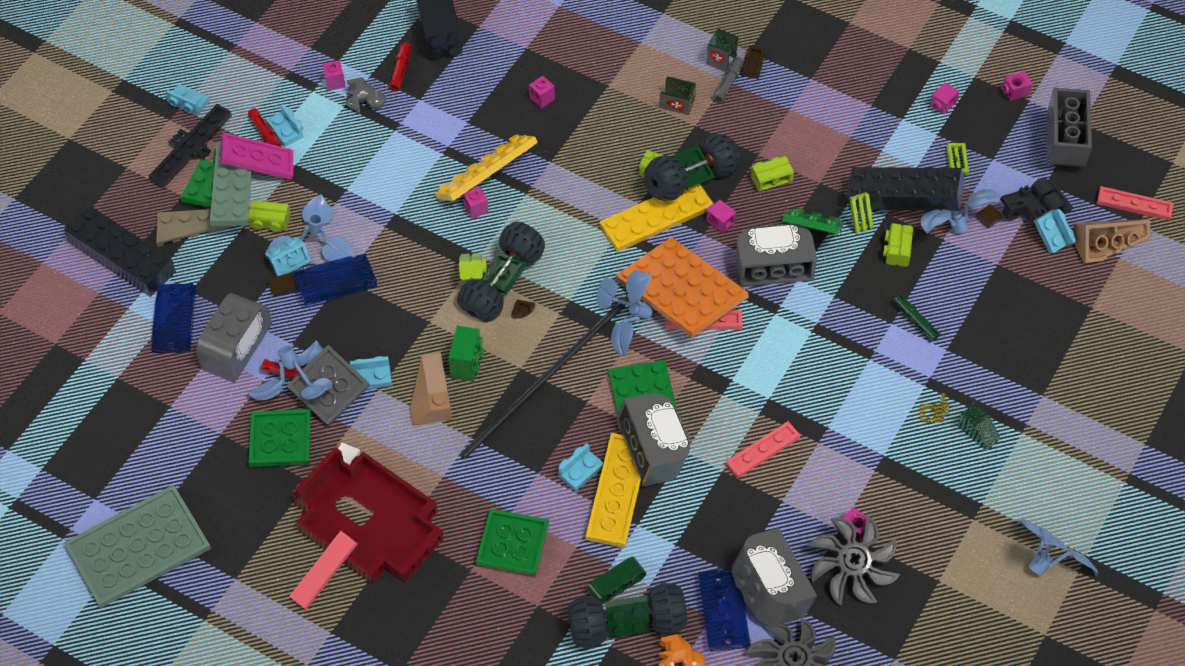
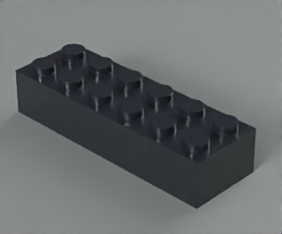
(908, 188)
(120, 250)

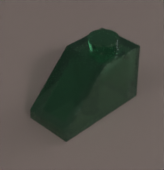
(979, 426)

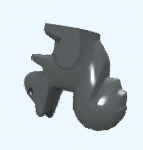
(360, 92)

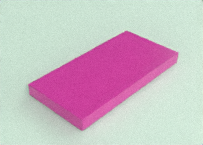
(256, 156)

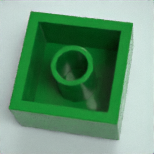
(465, 353)

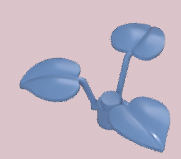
(317, 214)
(957, 219)
(635, 286)
(290, 360)
(1042, 559)

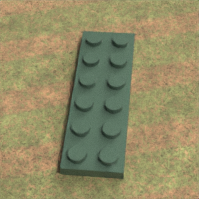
(230, 194)

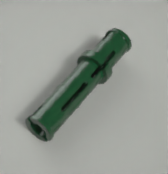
(910, 311)

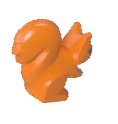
(679, 651)

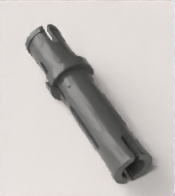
(731, 74)

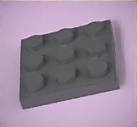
(345, 380)

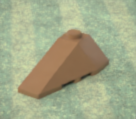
(1104, 238)
(430, 395)

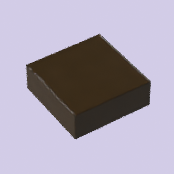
(989, 216)

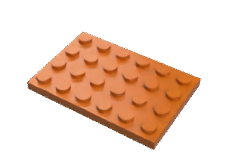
(685, 287)

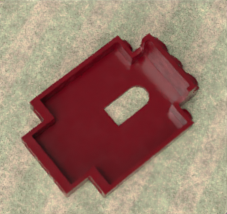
(396, 534)

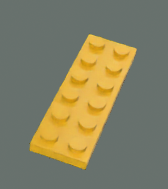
(490, 164)
(653, 217)
(614, 496)

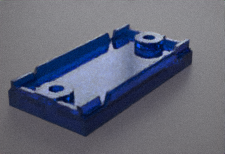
(335, 279)
(173, 318)
(723, 611)

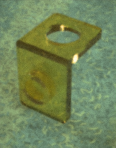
(939, 409)

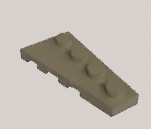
(181, 224)

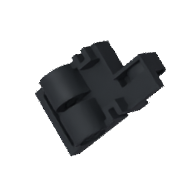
(1035, 201)

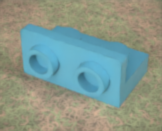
(187, 99)
(286, 126)
(1054, 230)
(288, 256)
(374, 371)
(579, 467)

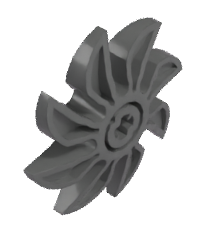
(858, 550)
(792, 650)

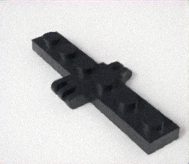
(189, 145)

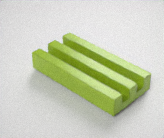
(949, 146)
(864, 225)

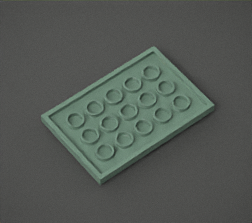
(137, 546)

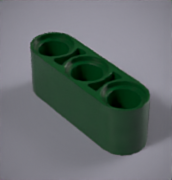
(616, 580)

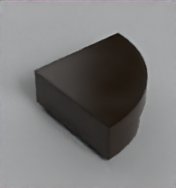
(522, 309)

